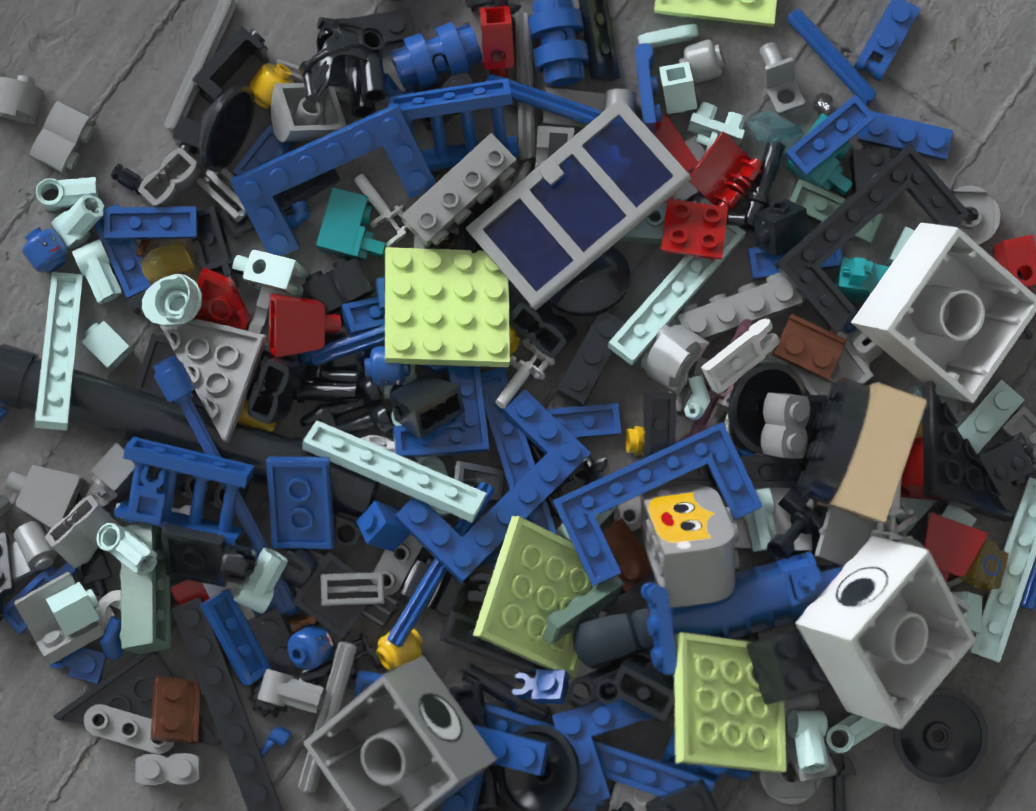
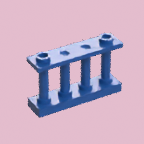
(453, 100)
(203, 468)

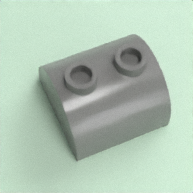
(298, 119)

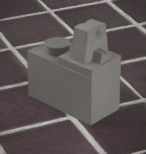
(112, 477)

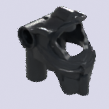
(350, 59)

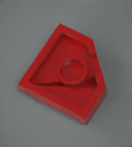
(221, 301)

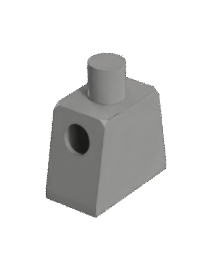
(45, 493)

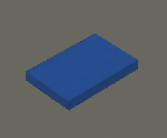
(300, 502)

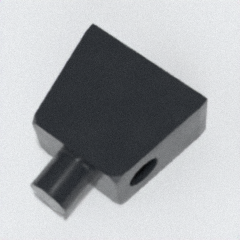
(426, 404)

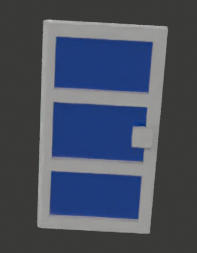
(578, 203)

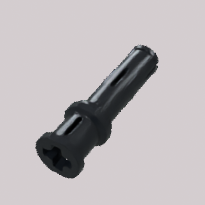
(759, 196)

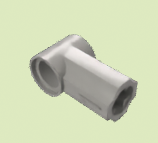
(283, 690)

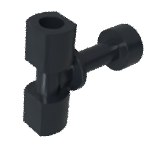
(802, 520)

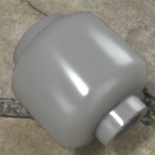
(705, 60)

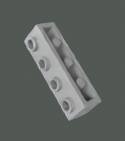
(459, 190)
(751, 302)

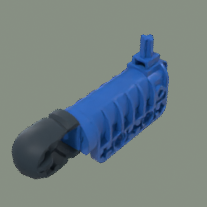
(761, 601)

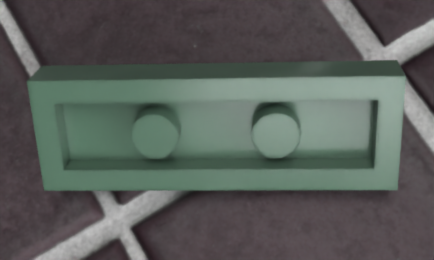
(822, 203)
(600, 597)

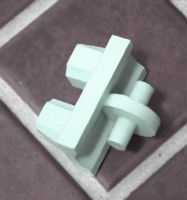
(709, 129)

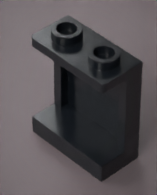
(228, 61)

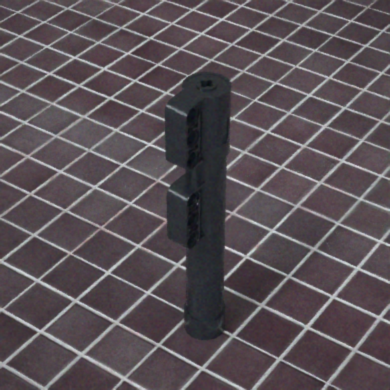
(139, 414)

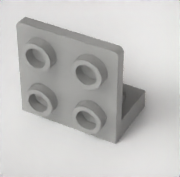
(44, 625)

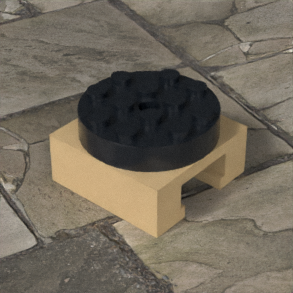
(860, 448)

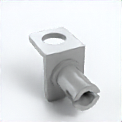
(779, 78)

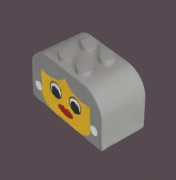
(690, 543)

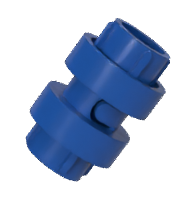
(457, 50)
(560, 54)

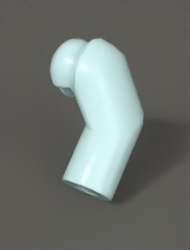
(699, 398)

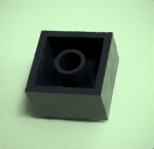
(785, 667)

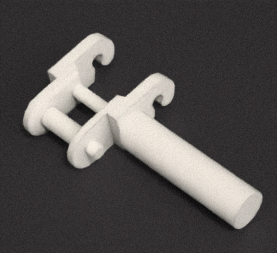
(382, 208)
(522, 374)
(894, 510)

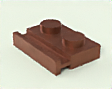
(809, 347)
(628, 554)
(175, 710)

